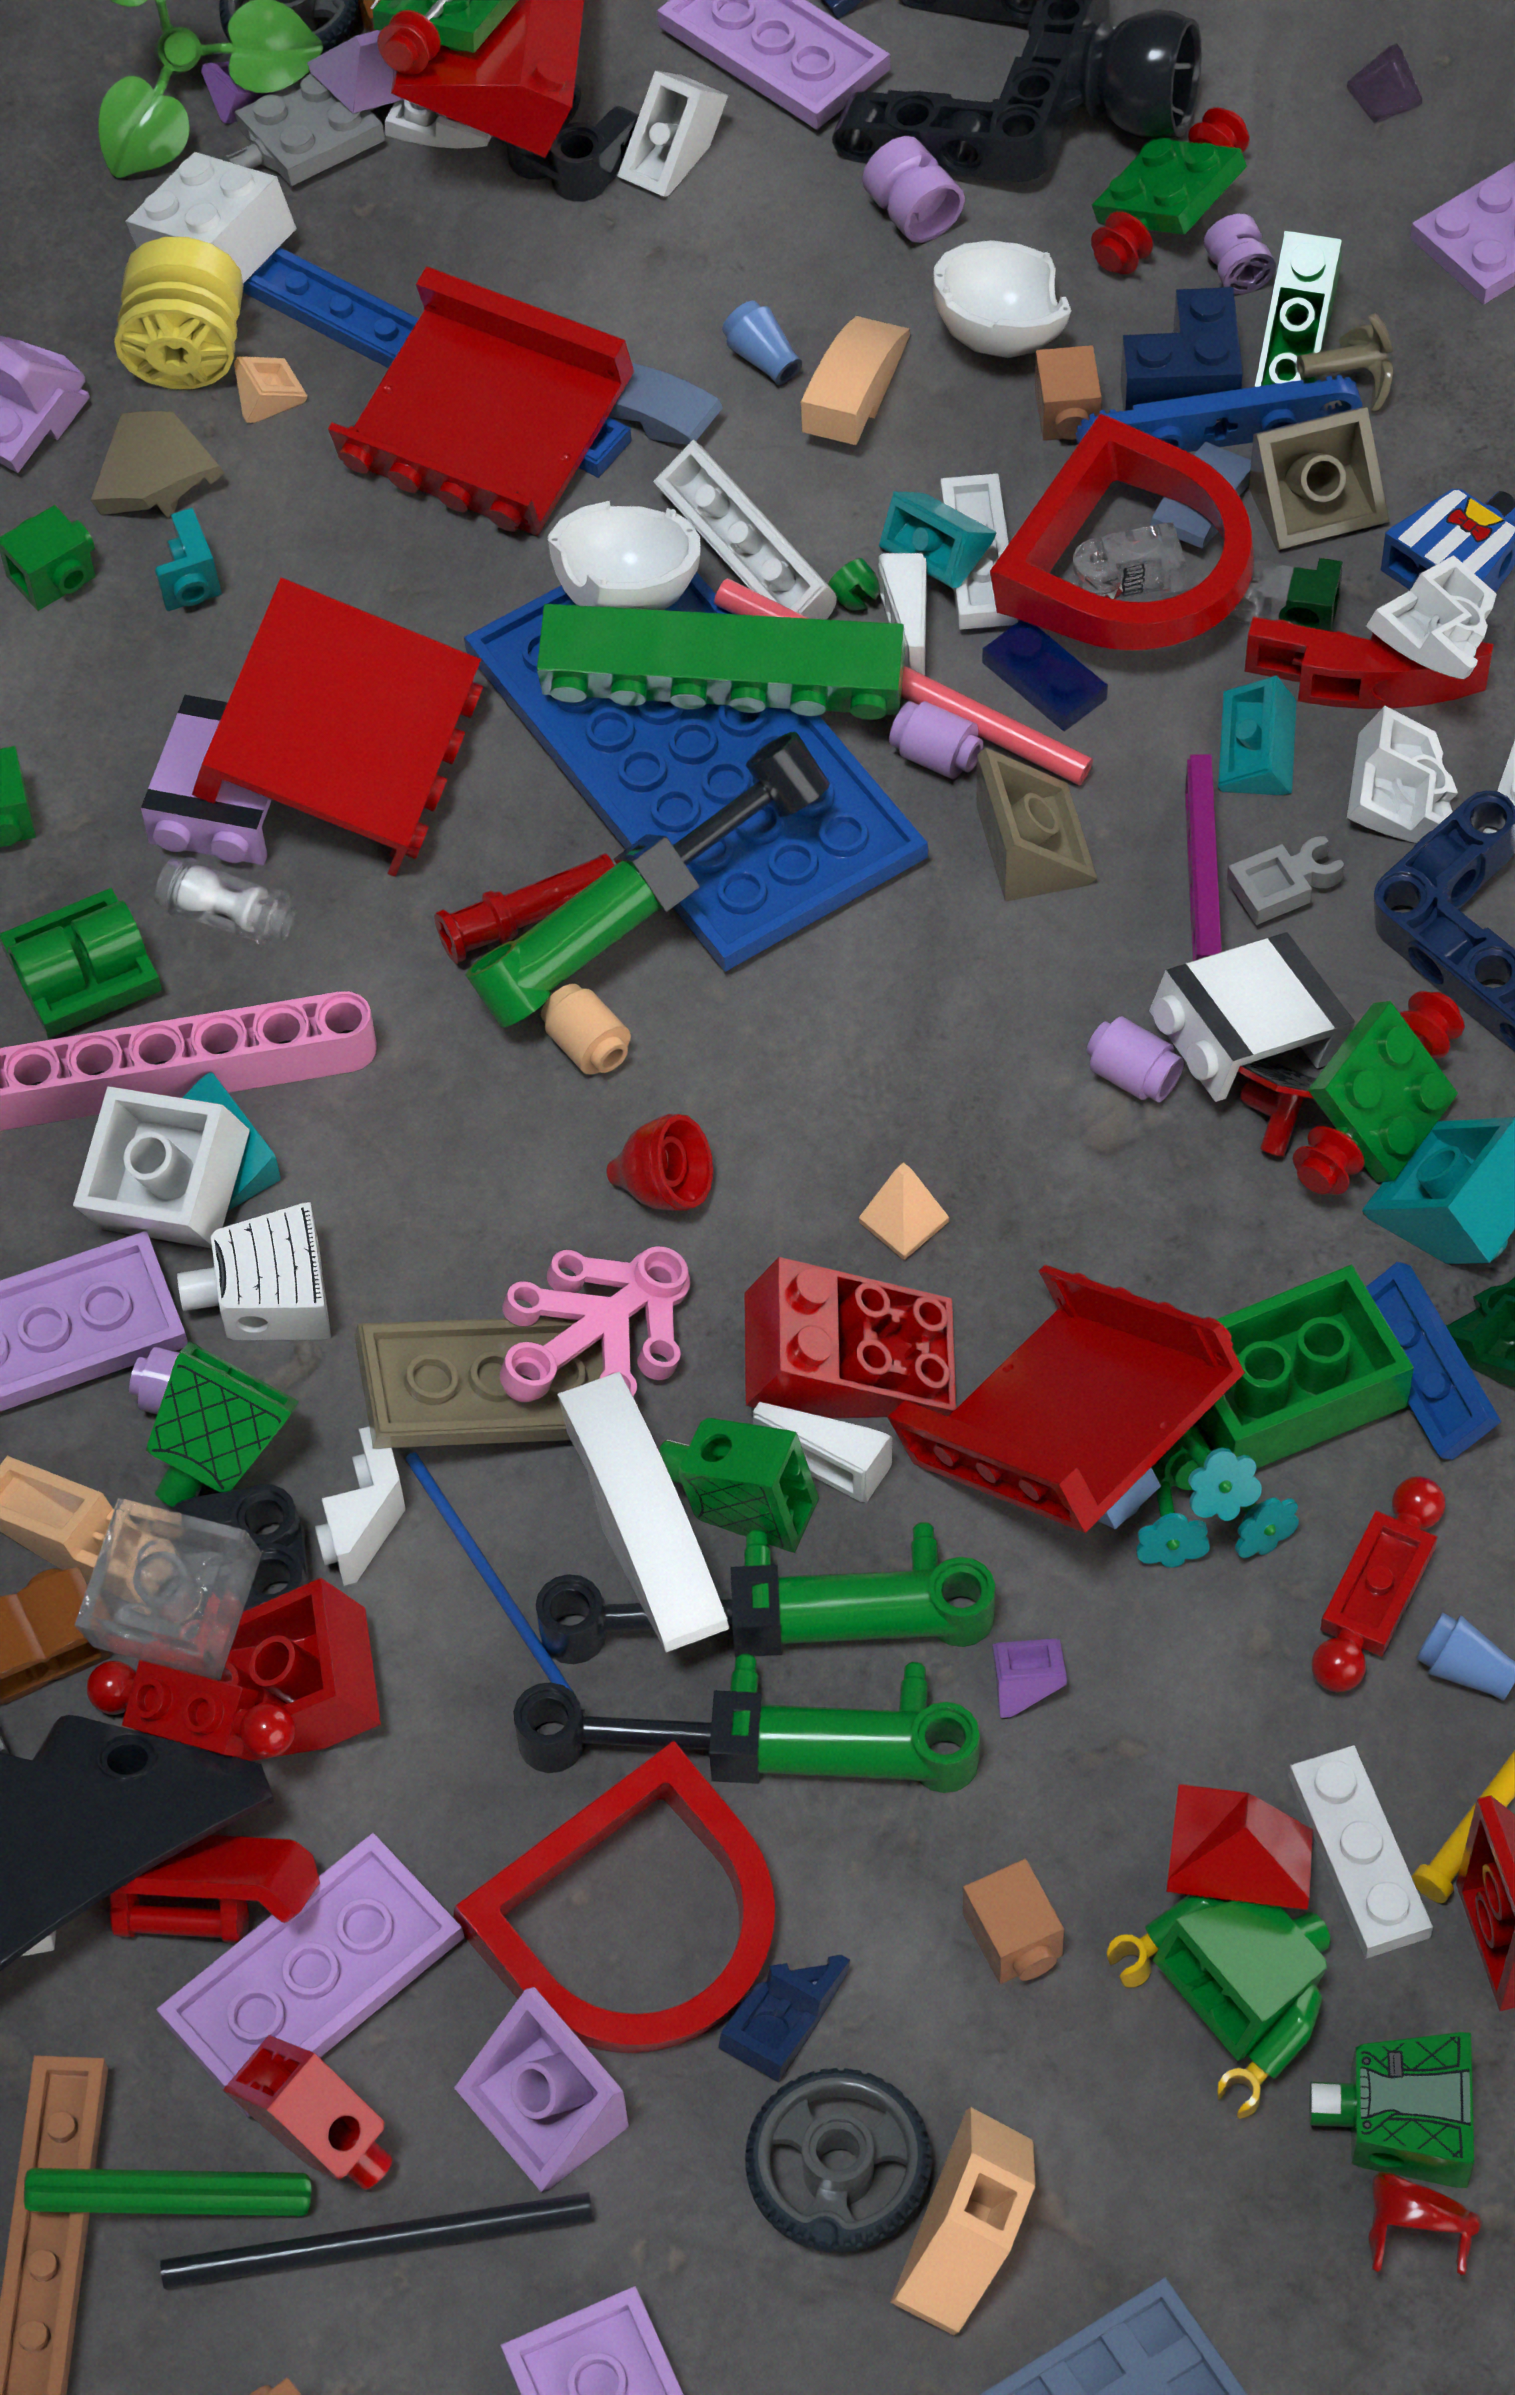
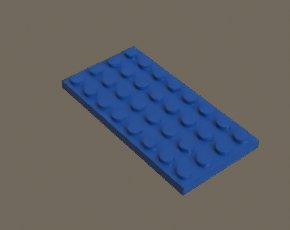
(676, 767)

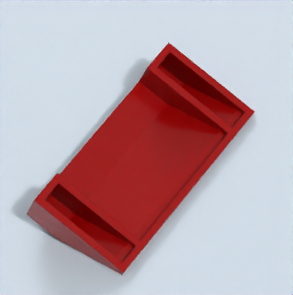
(514, 82)

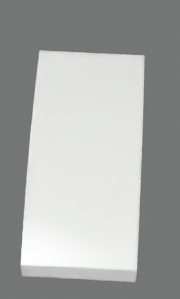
(425, 127)

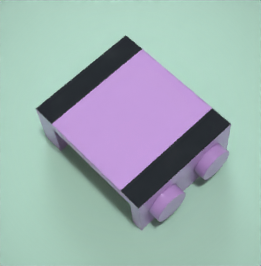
(185, 822)

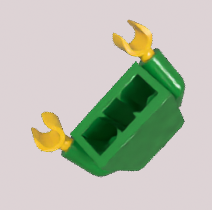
(1243, 1973)

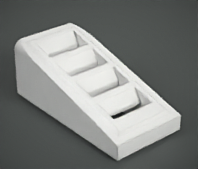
(905, 601)
(836, 1451)

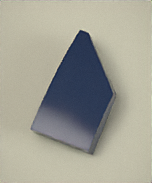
(781, 2015)

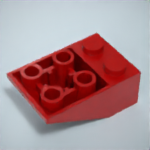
(845, 1344)

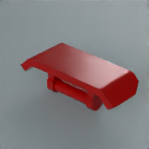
(223, 1868)

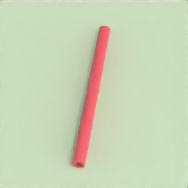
(920, 688)

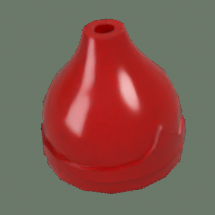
(665, 1164)

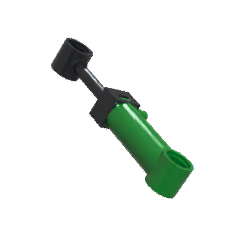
(646, 880)
(797, 1609)
(769, 1738)

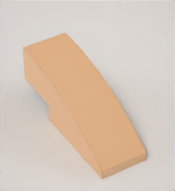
(852, 379)
(53, 1515)

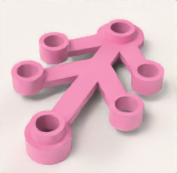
(597, 1318)

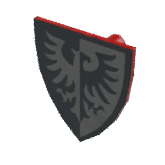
(1278, 1094)

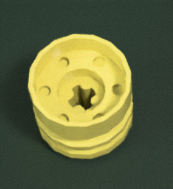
(179, 313)

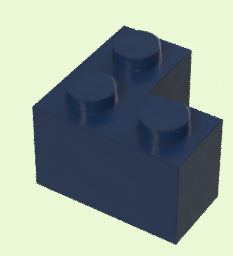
(1191, 361)

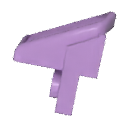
(36, 398)

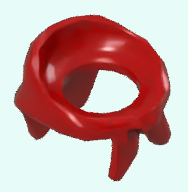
(1418, 2207)

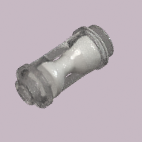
(200, 893)

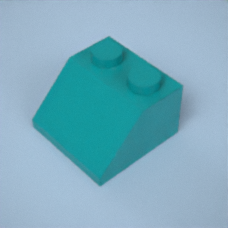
(1454, 1192)

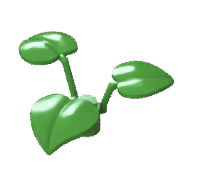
(148, 129)

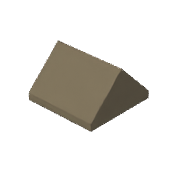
(1317, 478)
(1030, 828)

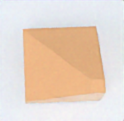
(266, 387)
(903, 1213)

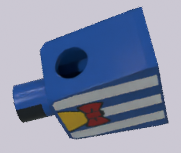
(1457, 526)

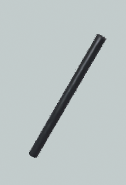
(376, 2240)

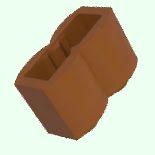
(40, 1634)

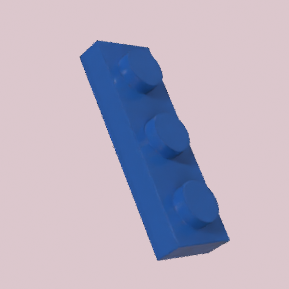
(1442, 1385)

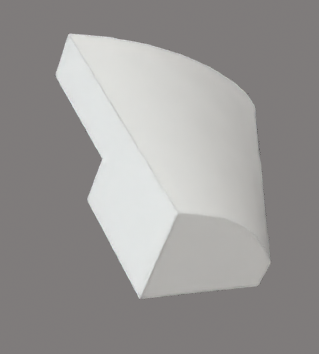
(1438, 619)
(1399, 778)

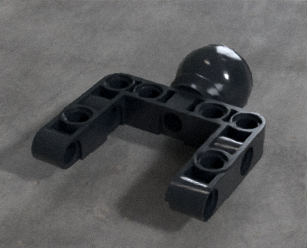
(1136, 73)

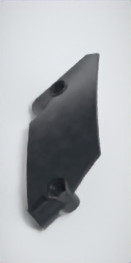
(100, 1813)

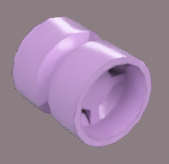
(913, 189)

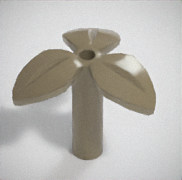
(1362, 348)

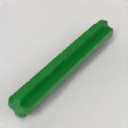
(166, 2191)

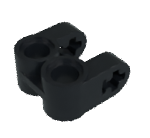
(581, 156)
(250, 1509)

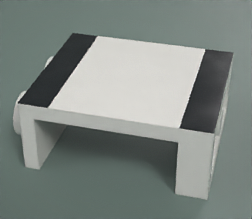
(1248, 1009)

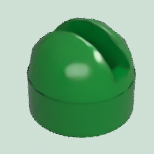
(854, 583)

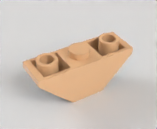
(968, 2222)

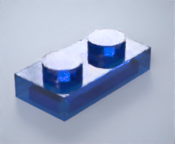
(1044, 674)

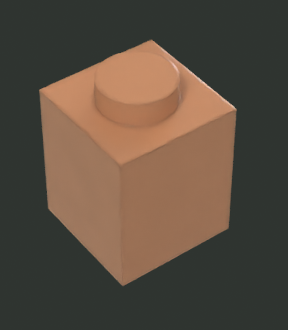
(1066, 390)
(1013, 1923)

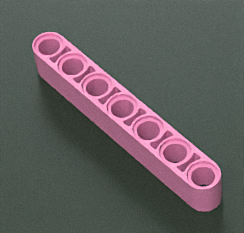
(190, 1052)

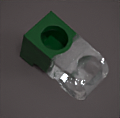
(1292, 594)

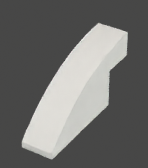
(642, 1512)

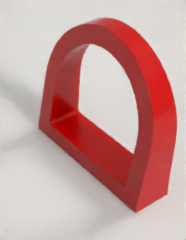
(1123, 454)
(678, 1782)

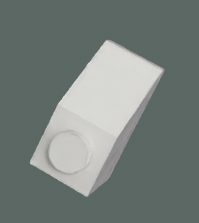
(671, 132)

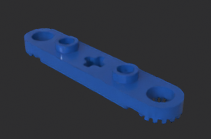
(1243, 412)

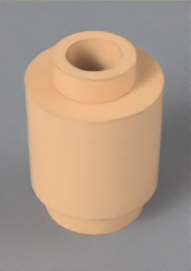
(585, 1029)

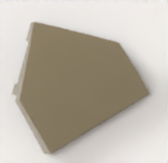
(150, 464)

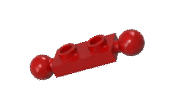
(1378, 1584)
(191, 1709)

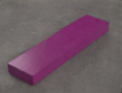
(1202, 857)

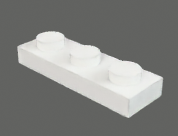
(981, 500)
(1360, 1852)

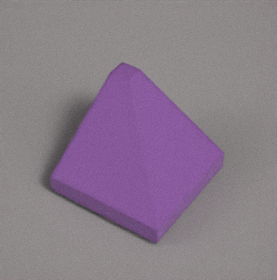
(225, 93)
(1027, 1673)

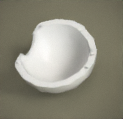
(999, 297)
(624, 556)

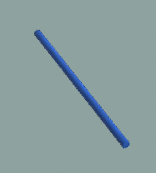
(485, 1570)

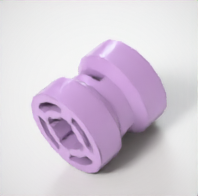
(1238, 252)

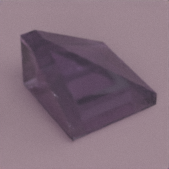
(1385, 85)

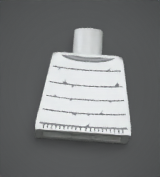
(264, 1278)

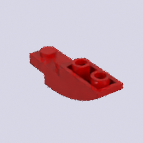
(1353, 670)

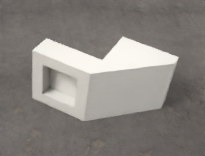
(362, 1517)

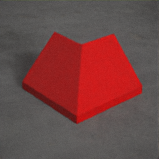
(1238, 1849)

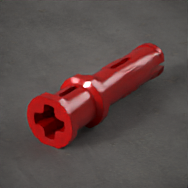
(501, 915)

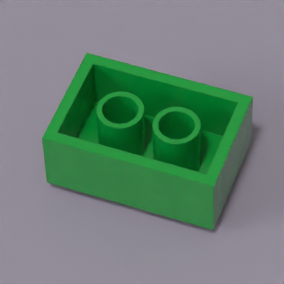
(1312, 1369)

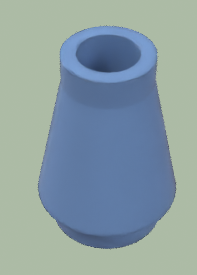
(760, 340)
(1467, 1657)

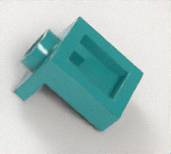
(192, 572)

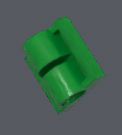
(81, 962)

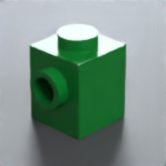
(47, 557)

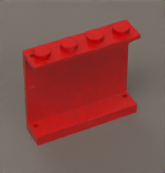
(488, 404)
(343, 719)
(1078, 1403)

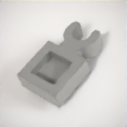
(1278, 882)

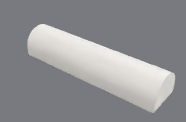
(743, 534)

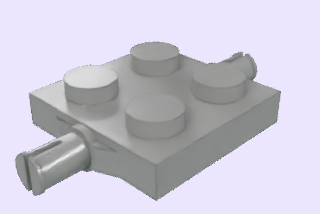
(303, 131)

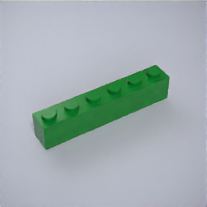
(721, 660)

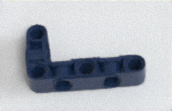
(1436, 935)

